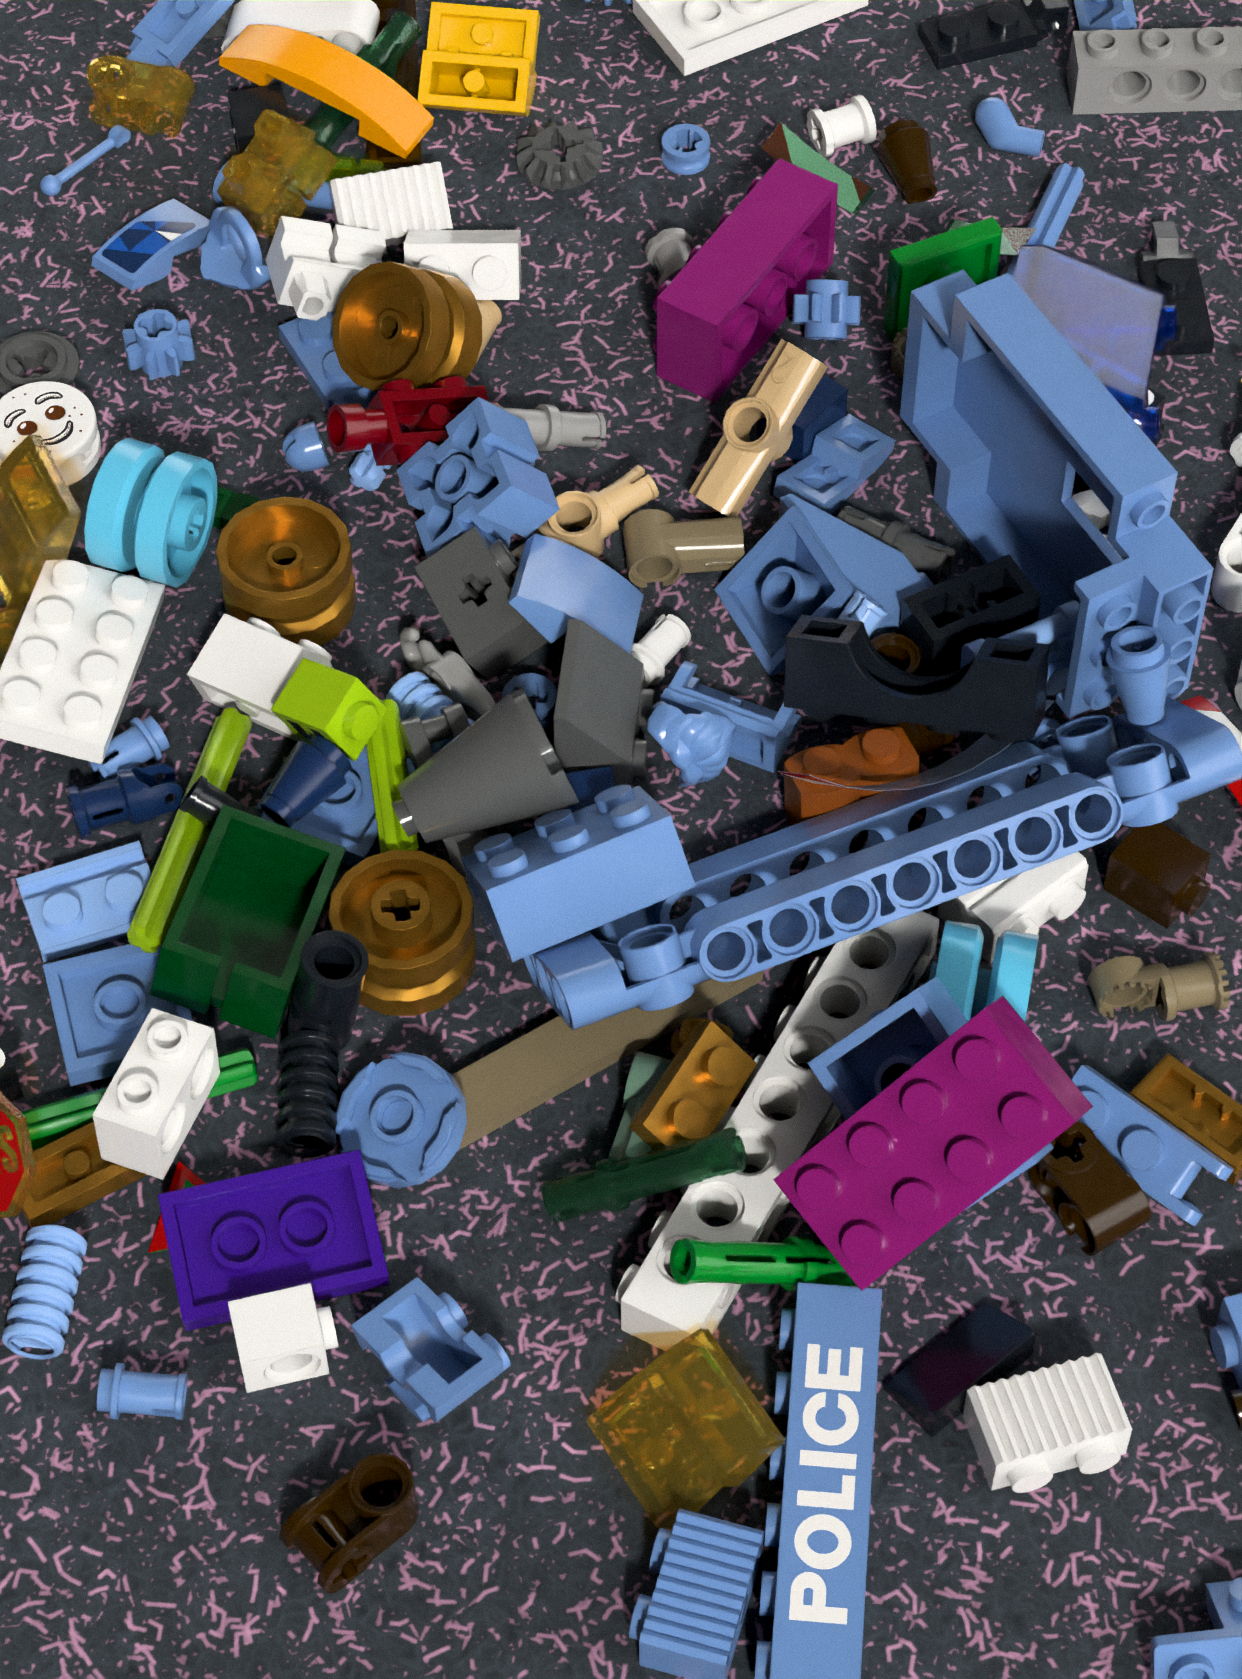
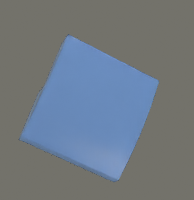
(567, 583)

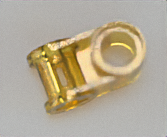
(143, 96)

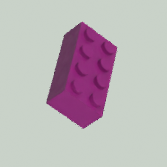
(744, 279)
(933, 1142)

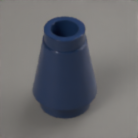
(306, 780)

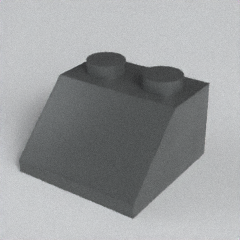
(600, 706)

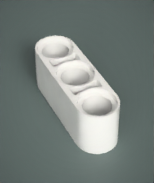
(337, 21)

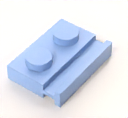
(85, 900)

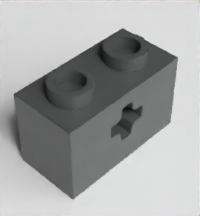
(459, 583)

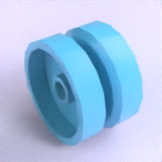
(150, 512)
(978, 987)

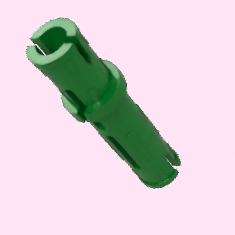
(756, 1263)

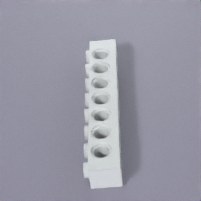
(652, 1301)

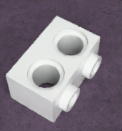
(156, 1093)

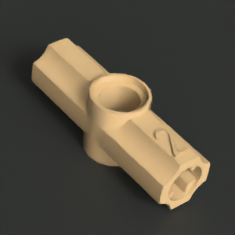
(777, 396)

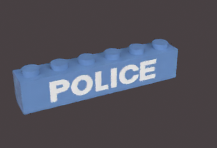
(826, 1485)

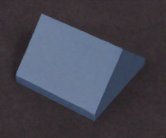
(779, 582)

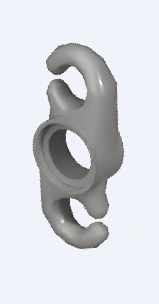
(448, 672)

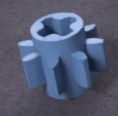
(826, 309)
(158, 343)

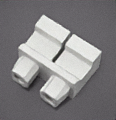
(315, 265)

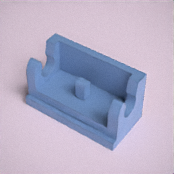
(760, 732)

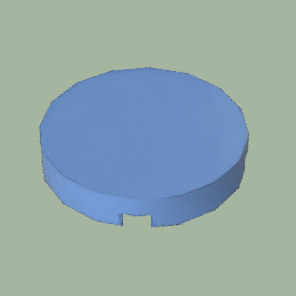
(403, 1119)

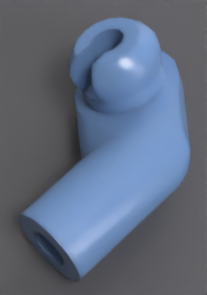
(1002, 130)

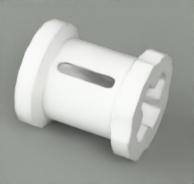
(841, 125)

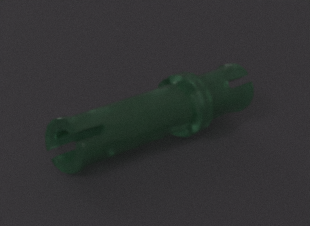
(384, 55)
(619, 1182)

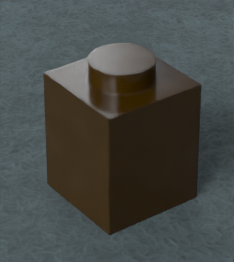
(1158, 873)

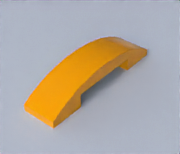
(334, 76)

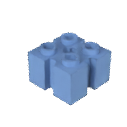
(478, 480)

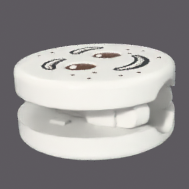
(61, 418)

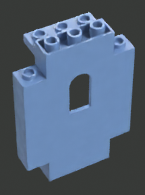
(1009, 426)

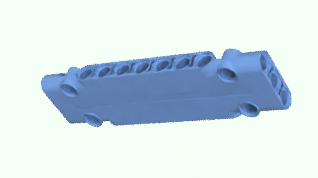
(1087, 788)

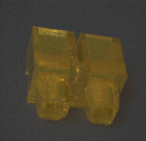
(275, 172)

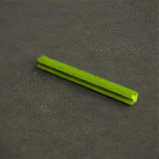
(187, 835)

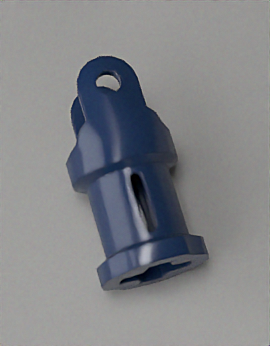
(128, 797)

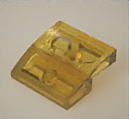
(35, 517)
(684, 1429)

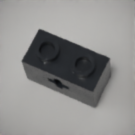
(967, 608)

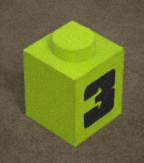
(331, 706)

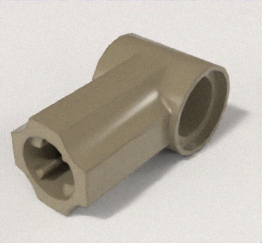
(666, 548)

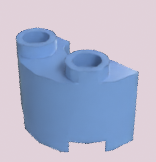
(428, 1351)

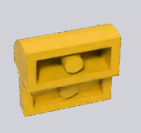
(480, 59)

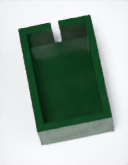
(246, 920)

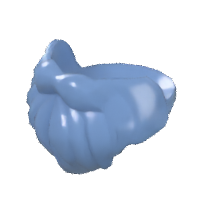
(233, 252)
(693, 741)

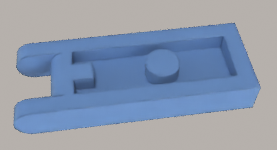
(1146, 1144)

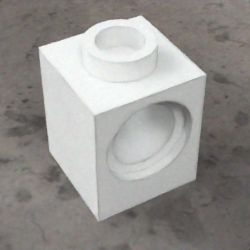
(282, 1337)

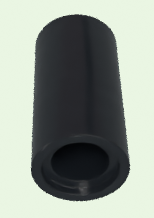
(329, 985)

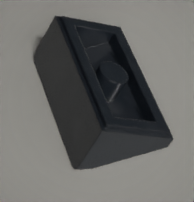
(972, 1353)

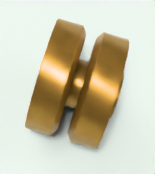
(406, 326)
(288, 568)
(414, 925)

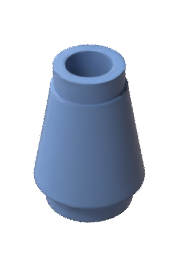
(1140, 671)

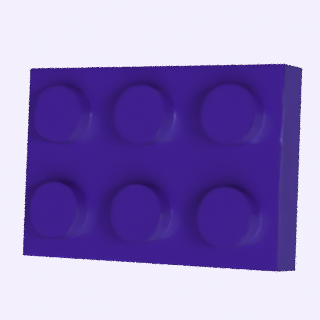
(272, 1235)

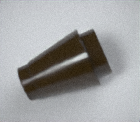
(908, 159)

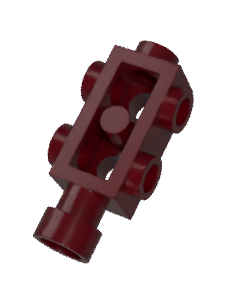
(400, 418)

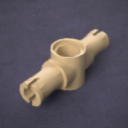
(596, 512)

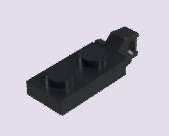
(991, 30)
(1177, 276)

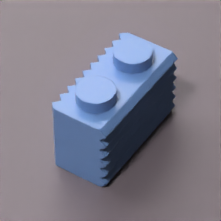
(699, 1596)

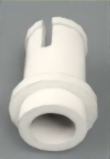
(660, 647)

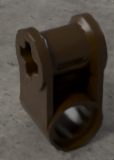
(1089, 1190)
(343, 1531)

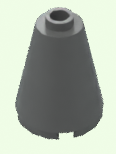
(486, 776)

